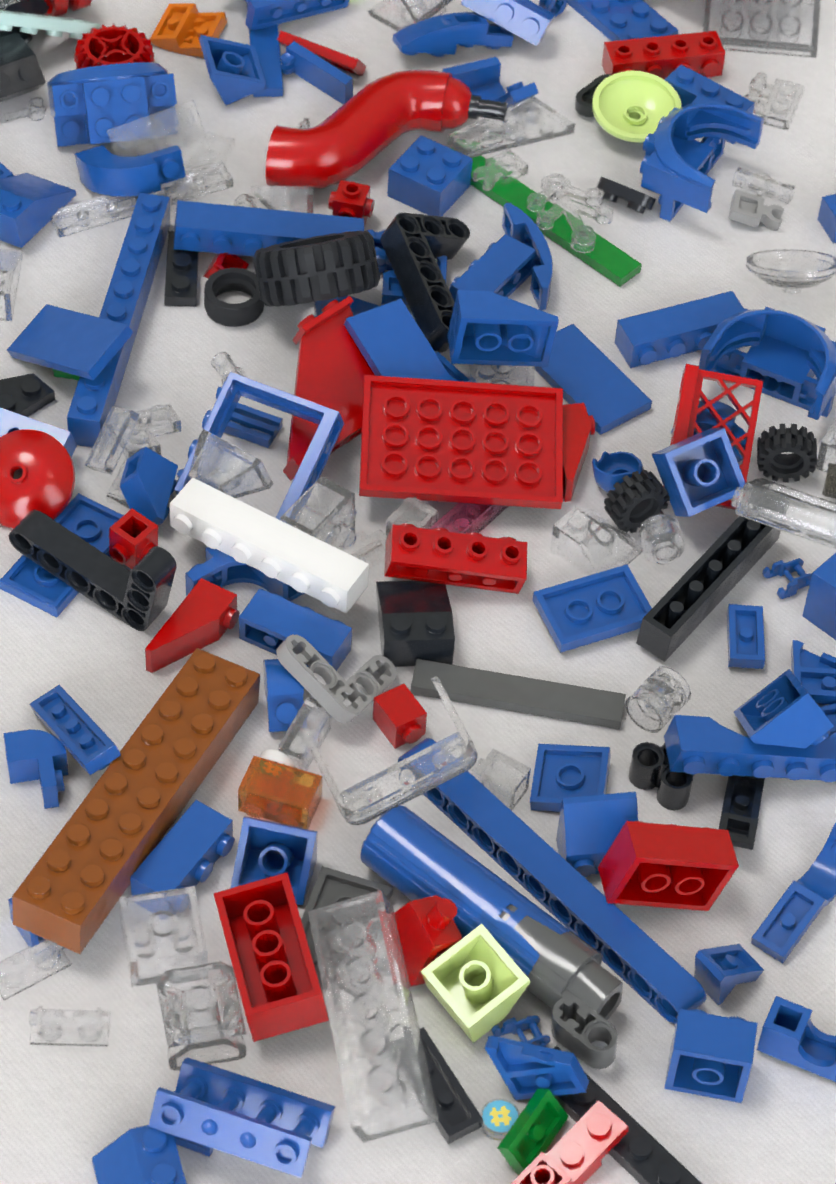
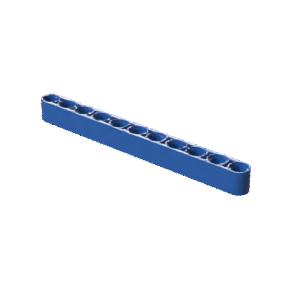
(566, 893)

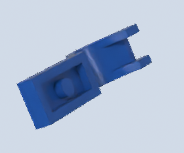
(799, 905)

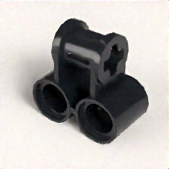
(651, 769)

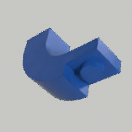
(128, 176)
(225, 570)

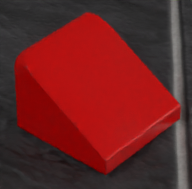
(224, 261)

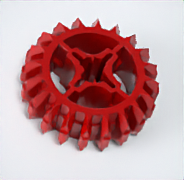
(112, 46)

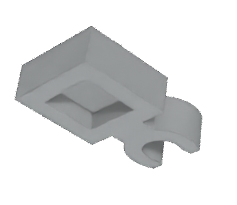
(751, 211)

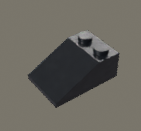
(415, 622)

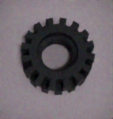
(787, 466)
(636, 500)

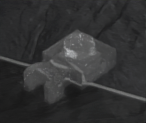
(501, 167)

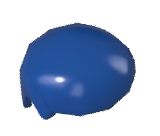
(614, 467)

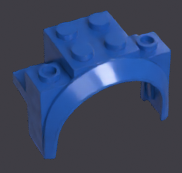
(106, 96)
(679, 164)
(782, 354)

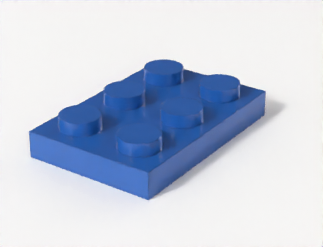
(592, 607)

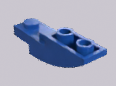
(442, 34)

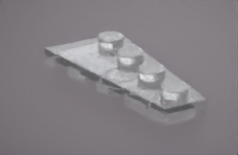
(524, 124)

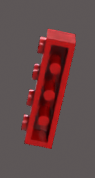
(664, 54)
(455, 558)

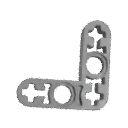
(336, 688)

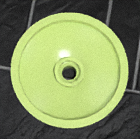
(633, 104)

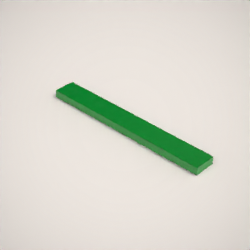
(604, 258)

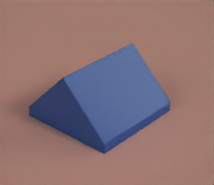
(232, 68)
(821, 598)
(274, 849)

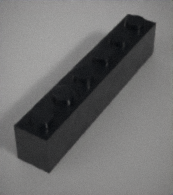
(704, 586)

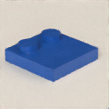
(568, 772)

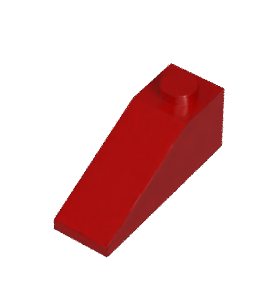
(576, 439)
(193, 625)

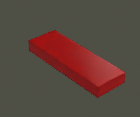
(333, 57)

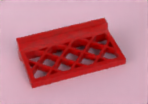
(687, 411)

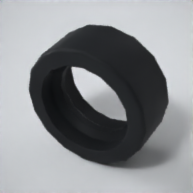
(227, 313)

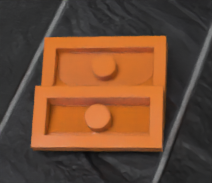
(182, 26)

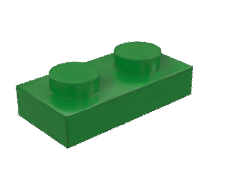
(533, 1130)

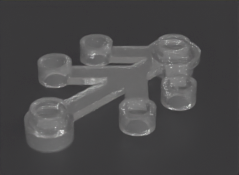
(559, 188)

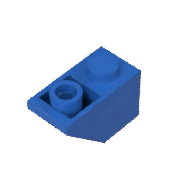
(148, 484)

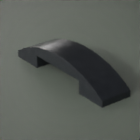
(742, 809)

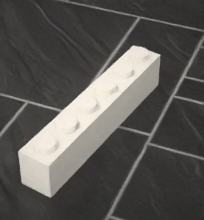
(269, 545)

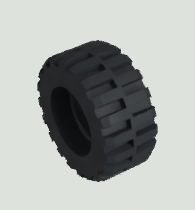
(316, 268)

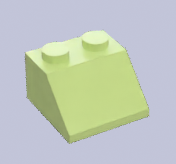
(476, 982)

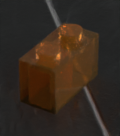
(279, 793)

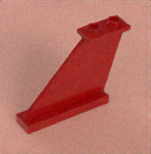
(328, 374)

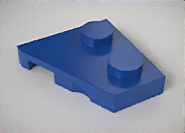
(815, 673)
(532, 1067)

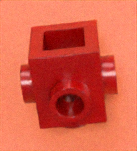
(351, 199)
(132, 538)

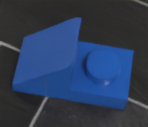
(724, 967)

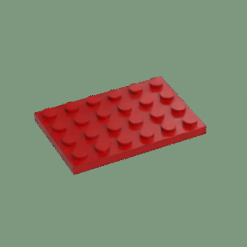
(462, 442)

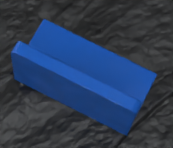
(480, 77)

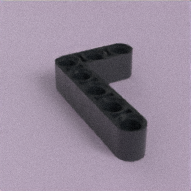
(411, 247)
(129, 595)

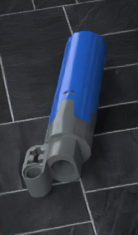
(557, 962)

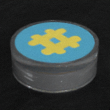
(498, 1118)

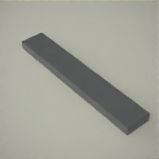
(520, 694)

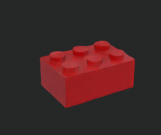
(667, 866)

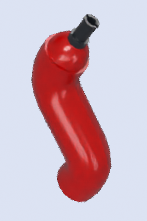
(371, 123)

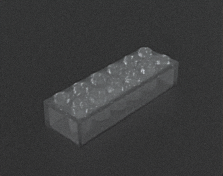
(372, 1017)

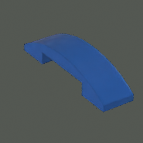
(523, 229)

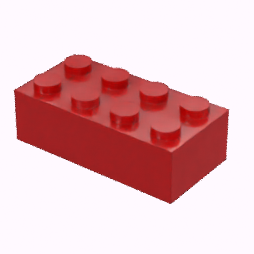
(270, 957)

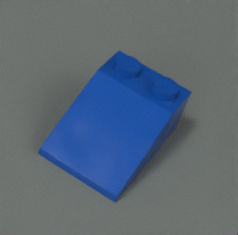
(28, 206)
(499, 331)

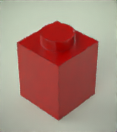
(399, 716)

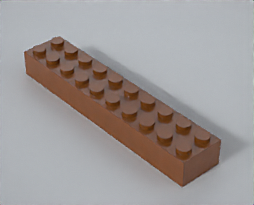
(135, 801)

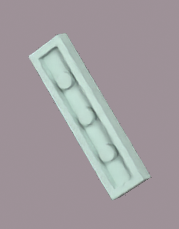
(52, 25)

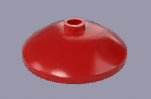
(45, 480)

